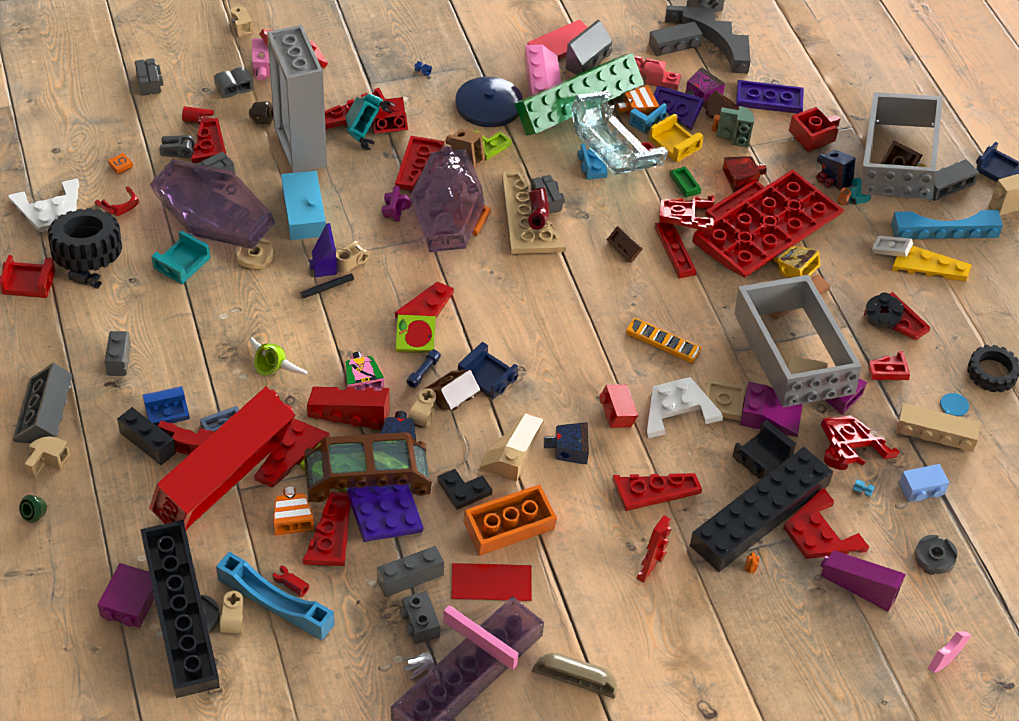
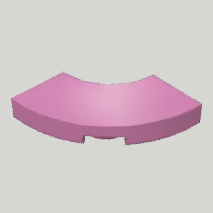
(949, 652)

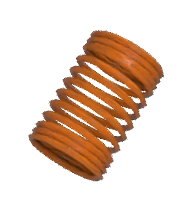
(844, 196)

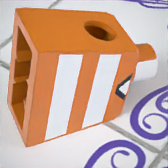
(640, 99)
(292, 513)

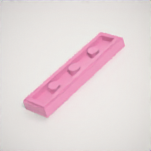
(480, 637)

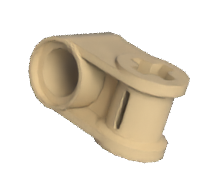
(349, 257)
(423, 408)
(232, 615)

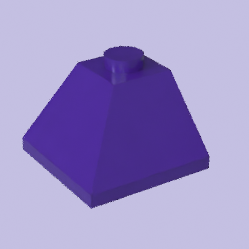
(324, 254)

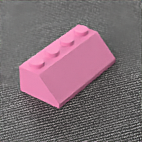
(541, 68)

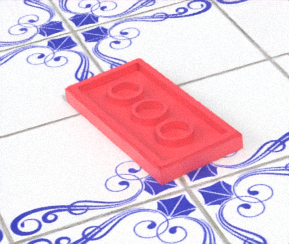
(558, 39)

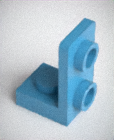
(643, 122)

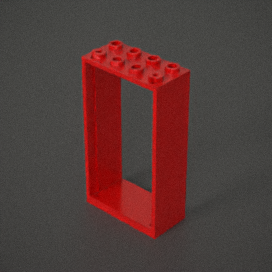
(222, 459)

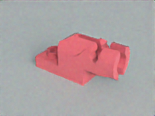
(656, 73)

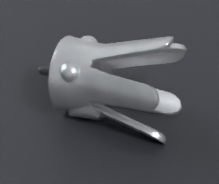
(423, 661)

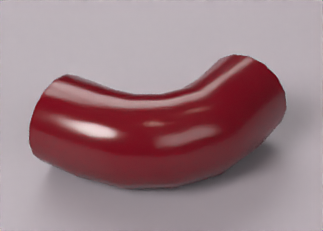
(539, 208)

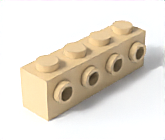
(938, 427)

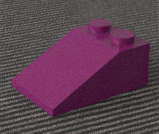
(763, 404)

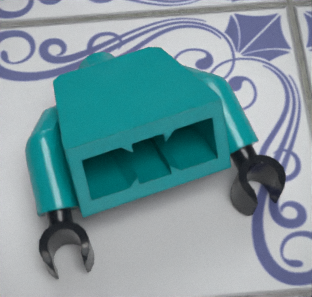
(362, 115)

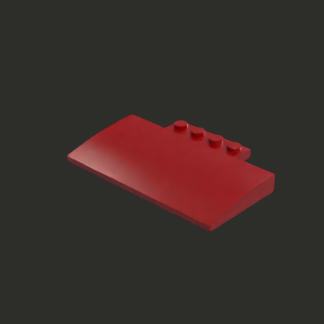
(764, 222)

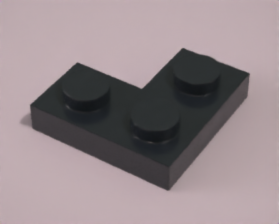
(463, 493)

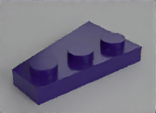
(683, 105)

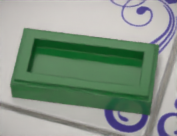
(685, 181)

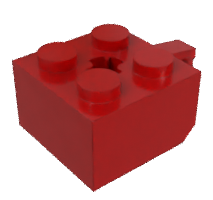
(814, 128)

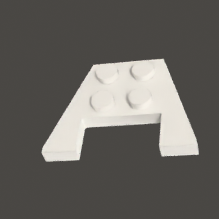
(44, 212)
(676, 399)

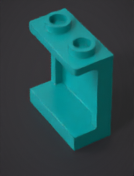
(182, 258)

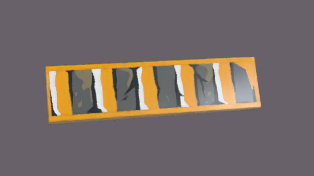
(663, 340)

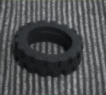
(988, 381)

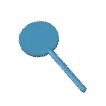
(954, 404)

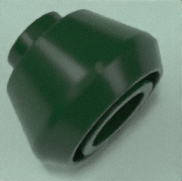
(32, 508)

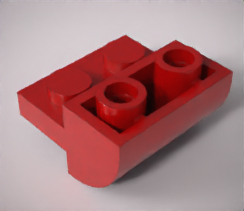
(391, 122)

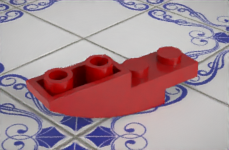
(184, 439)

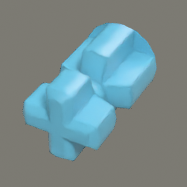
(859, 486)

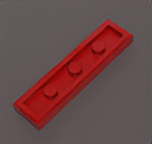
(675, 249)

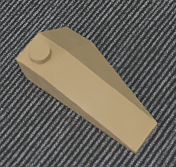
(512, 449)

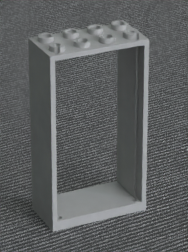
(297, 98)
(898, 179)
(790, 295)

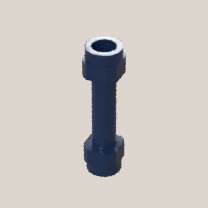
(415, 378)

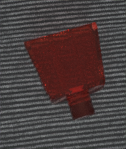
(741, 171)

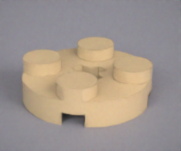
(257, 261)

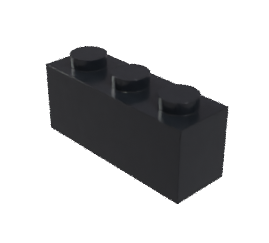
(146, 436)

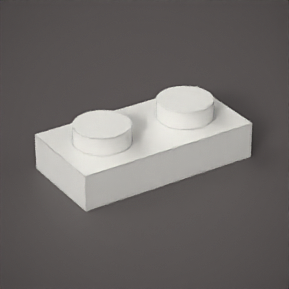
(892, 246)

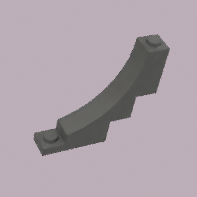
(719, 32)

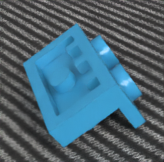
(591, 164)

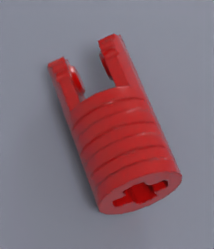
(195, 115)

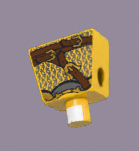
(798, 262)

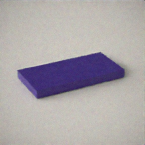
(769, 96)

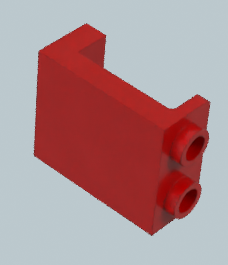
(27, 278)

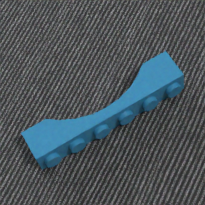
(913, 226)
(302, 613)

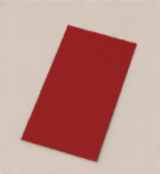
(491, 581)

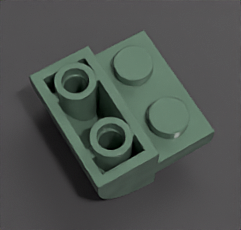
(736, 125)

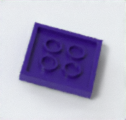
(385, 511)

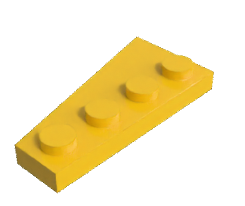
(932, 264)

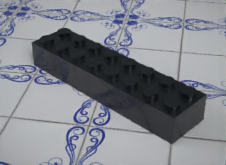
(760, 509)
(180, 609)

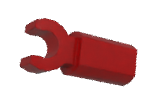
(291, 581)

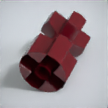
(822, 177)

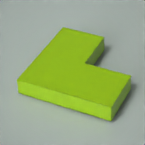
(495, 144)

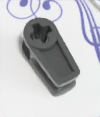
(176, 146)

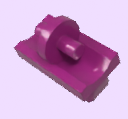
(395, 204)

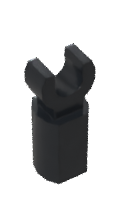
(85, 278)

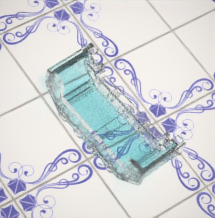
(609, 138)

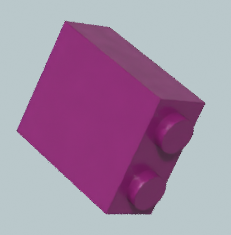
(127, 596)

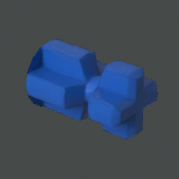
(425, 69)

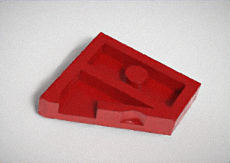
(889, 368)

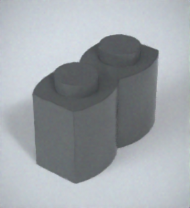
(233, 82)

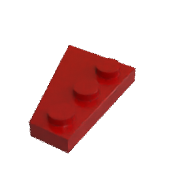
(209, 140)

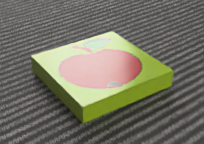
(415, 333)

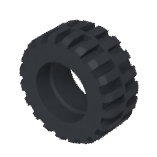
(85, 240)

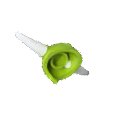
(271, 358)

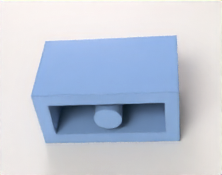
(924, 483)

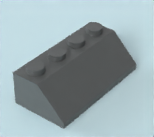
(43, 404)

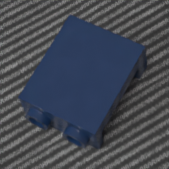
(996, 164)
(488, 371)

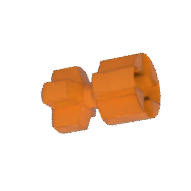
(752, 563)

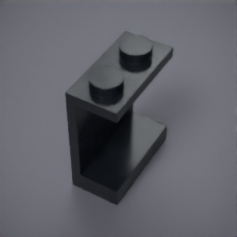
(765, 450)

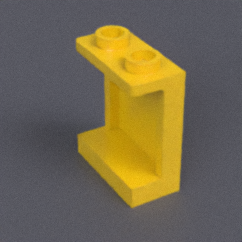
(675, 138)

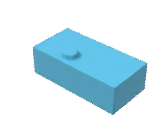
(303, 204)

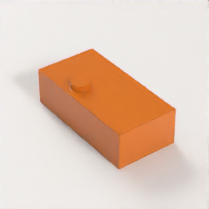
(509, 519)

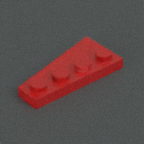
(415, 159)
(655, 489)
(331, 533)

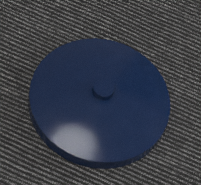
(488, 101)

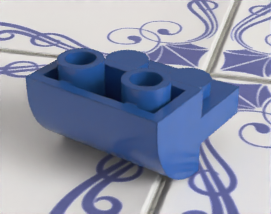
(166, 405)

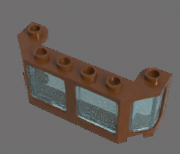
(366, 462)

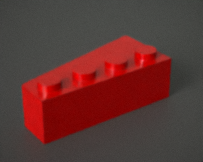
(350, 406)

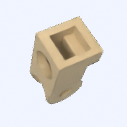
(242, 21)

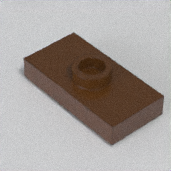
(624, 244)

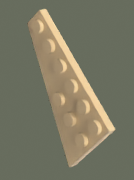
(518, 209)

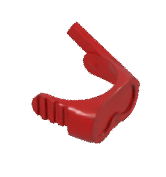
(122, 208)
(830, 459)

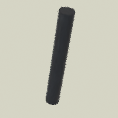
(328, 285)

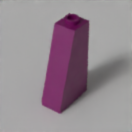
(863, 578)

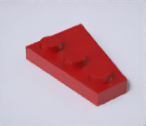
(428, 302)
(911, 323)
(656, 546)

